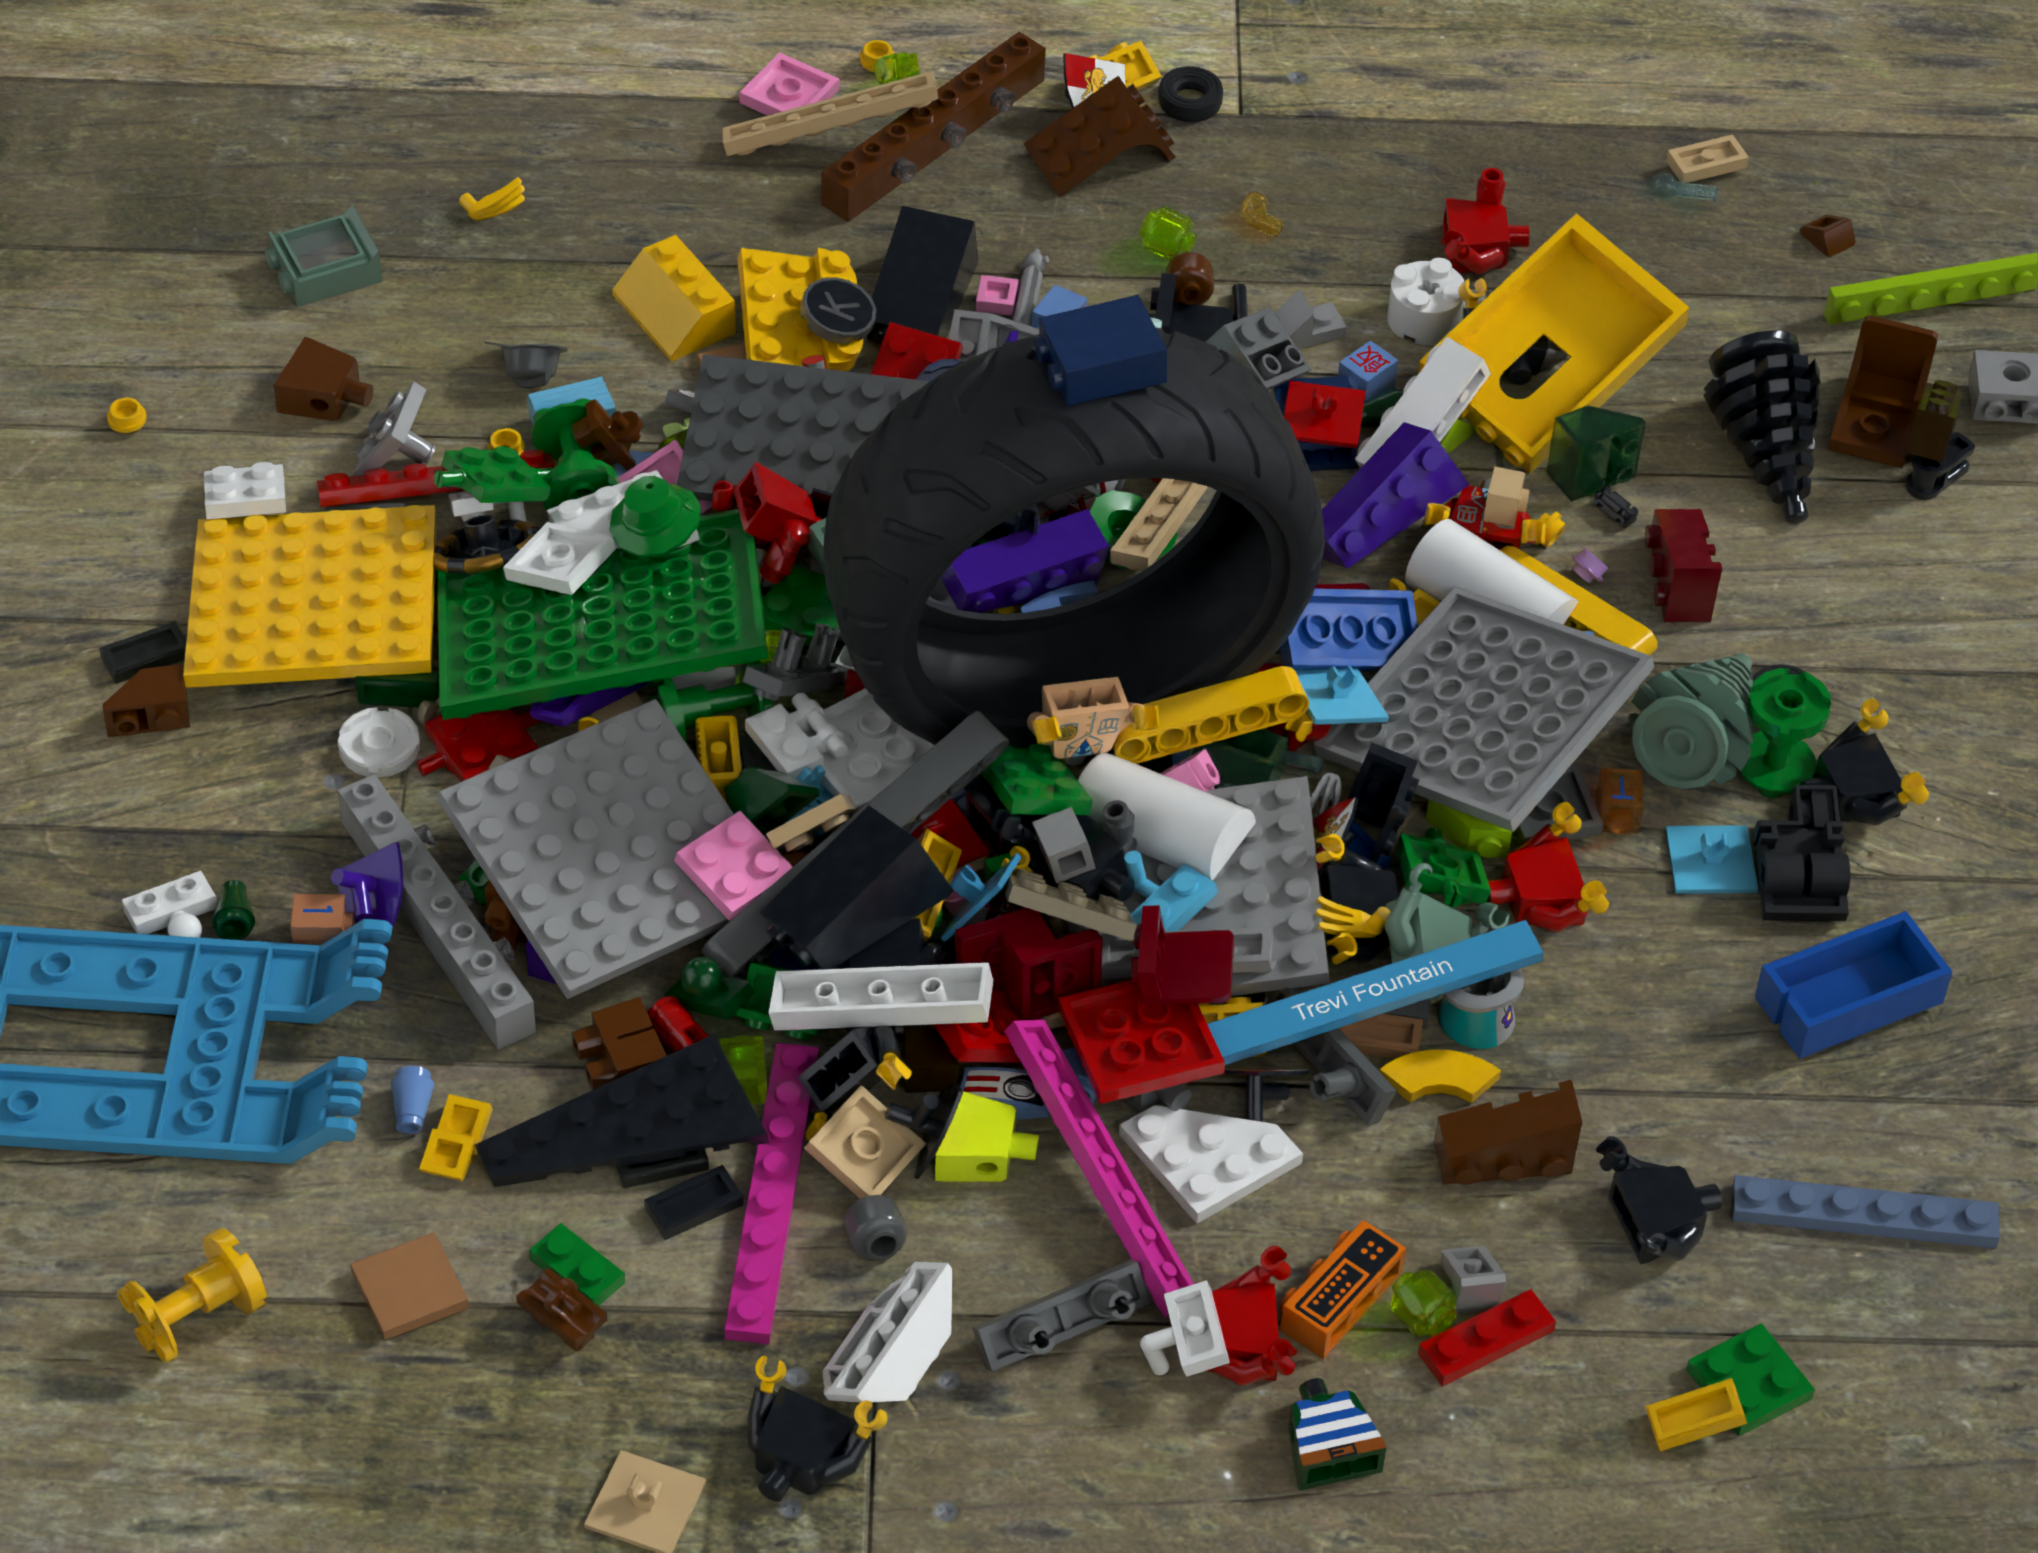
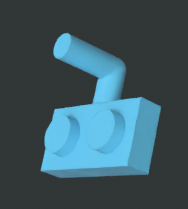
(1178, 896)

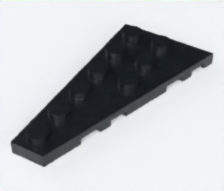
(642, 1117)

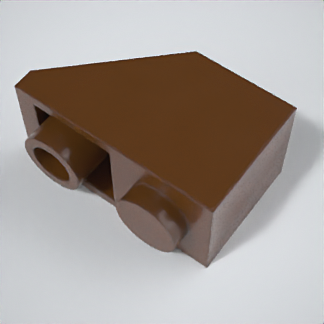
(148, 703)

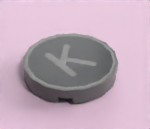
(838, 310)

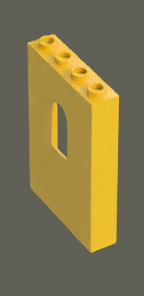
(1590, 306)

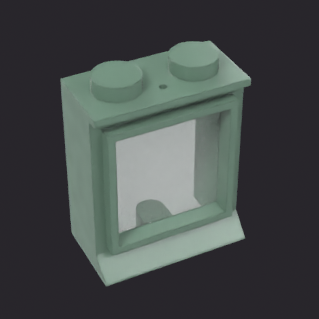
(324, 258)

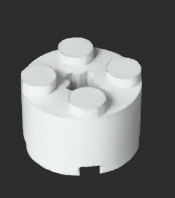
(1425, 301)

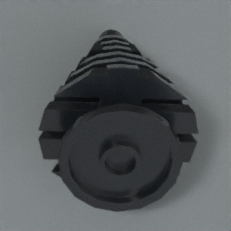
(1768, 405)

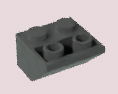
(1263, 347)

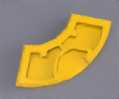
(1440, 1072)

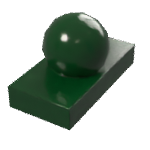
(398, 690)
(708, 991)

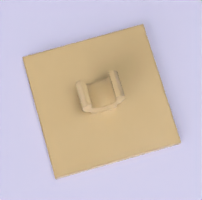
(645, 1503)

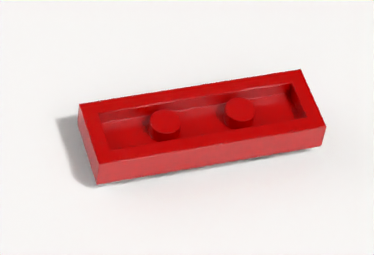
(1486, 1337)

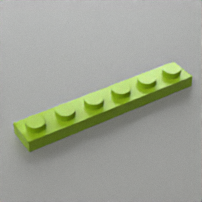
(1932, 288)

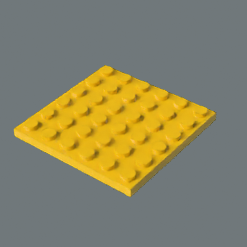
(312, 596)

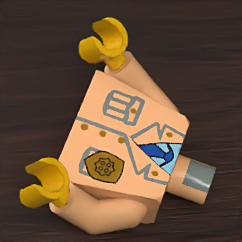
(1087, 718)

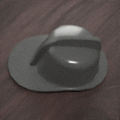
(531, 363)

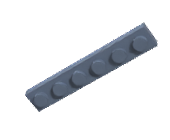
(1865, 1211)

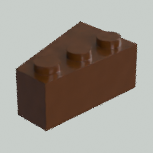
(1512, 1140)

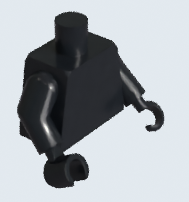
(1656, 1203)

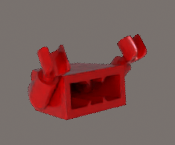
(1250, 1323)

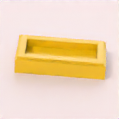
(1696, 1414)

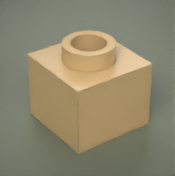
(1506, 497)

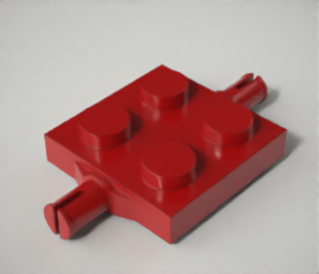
(473, 742)

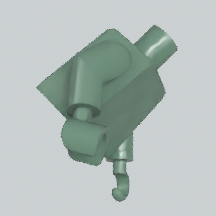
(1424, 924)

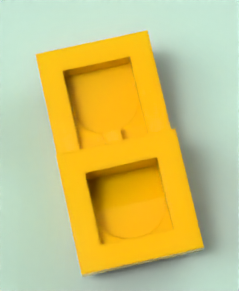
(451, 1145)

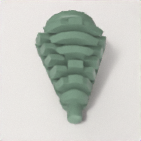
(1695, 722)

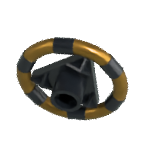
(482, 545)

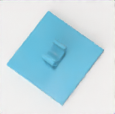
(1340, 697)
(1711, 859)

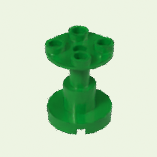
(576, 468)
(690, 703)
(1787, 712)

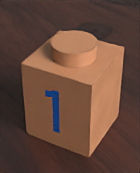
(319, 918)

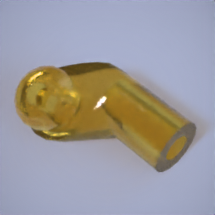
(1256, 215)

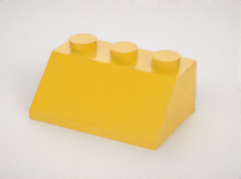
(675, 299)

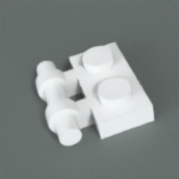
(785, 743)

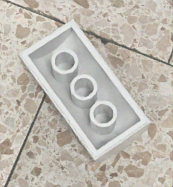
(1459, 558)
(1171, 817)

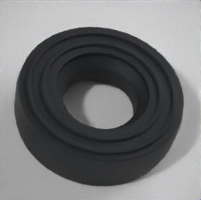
(1190, 109)

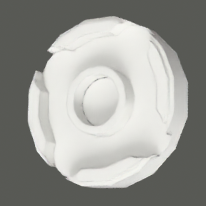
(378, 742)

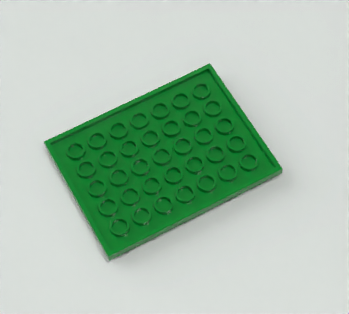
(620, 628)

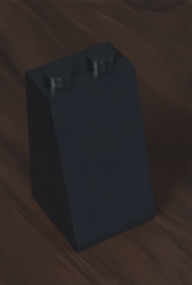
(924, 272)
(855, 892)

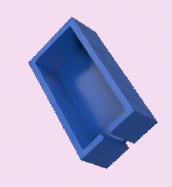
(1853, 984)

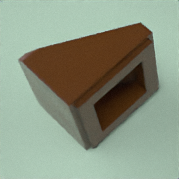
(1830, 234)

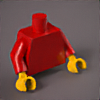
(1544, 879)

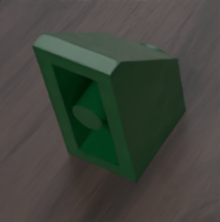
(768, 797)

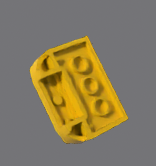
(771, 306)

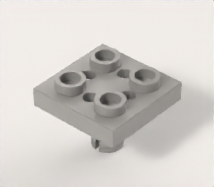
(392, 432)

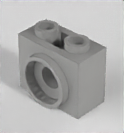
(2004, 386)

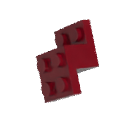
(1030, 962)

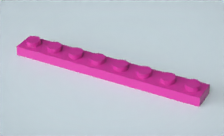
(1099, 1159)
(771, 1198)

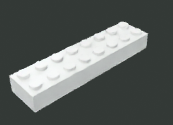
(881, 996)

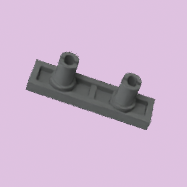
(793, 675)
(1342, 1070)
(1061, 1315)

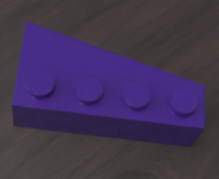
(1388, 494)
(1027, 565)

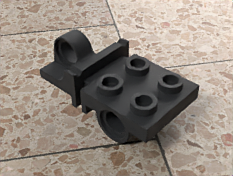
(1803, 859)

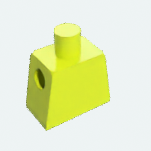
(982, 1142)

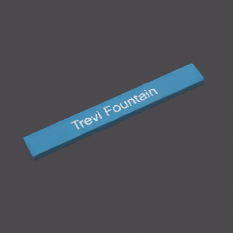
(1376, 992)

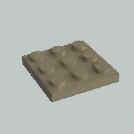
(1070, 904)

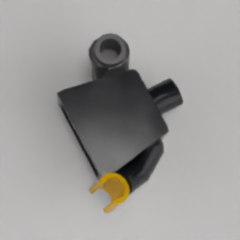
(1108, 854)

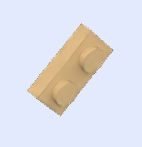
(1707, 159)

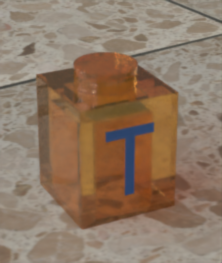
(1620, 800)

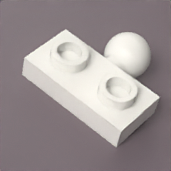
(172, 906)

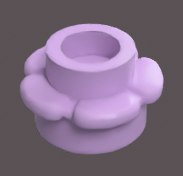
(1589, 566)

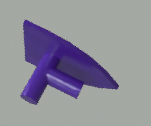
(373, 885)

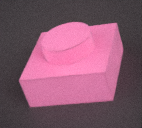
(997, 295)

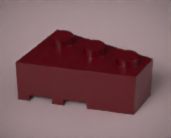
(1682, 565)

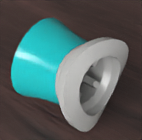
(1482, 1012)

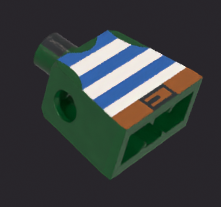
(1332, 1437)

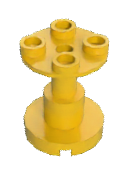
(207, 1287)

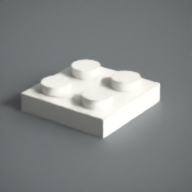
(244, 491)
(559, 558)

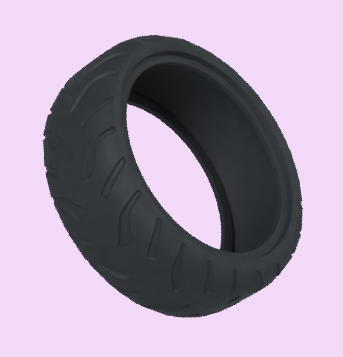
(1001, 440)

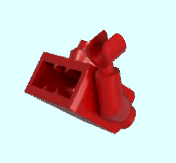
(1478, 230)
(771, 511)

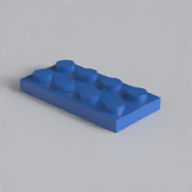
(1350, 629)

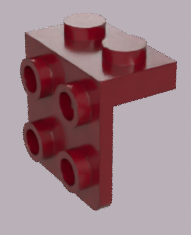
(1181, 965)

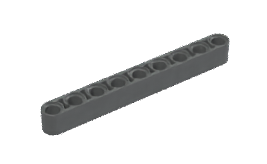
(905, 802)

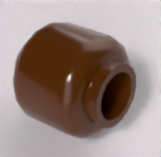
(1193, 278)

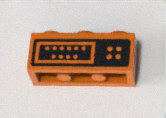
(1341, 1288)

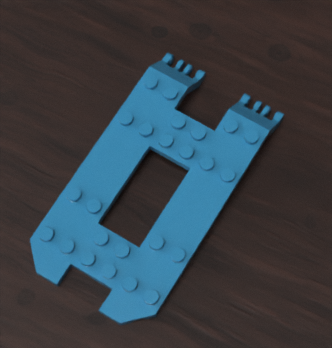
(221, 1002)

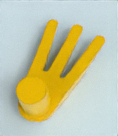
(495, 203)
(1350, 920)

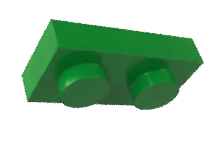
(575, 1259)

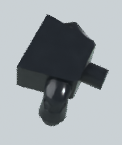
(904, 948)

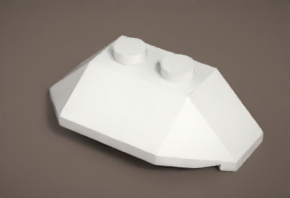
(894, 1338)

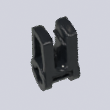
(1933, 476)

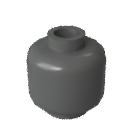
(875, 1228)

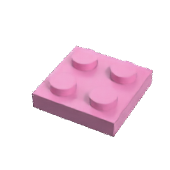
(787, 85)
(732, 864)

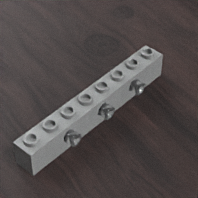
(442, 914)

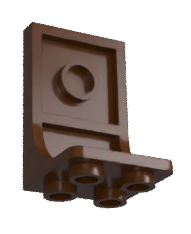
(1096, 134)
(1883, 390)

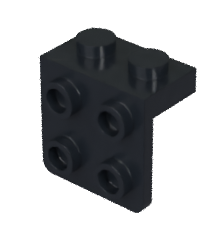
(1192, 320)
(1384, 794)

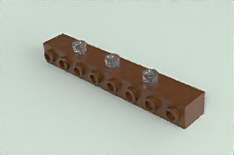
(929, 131)

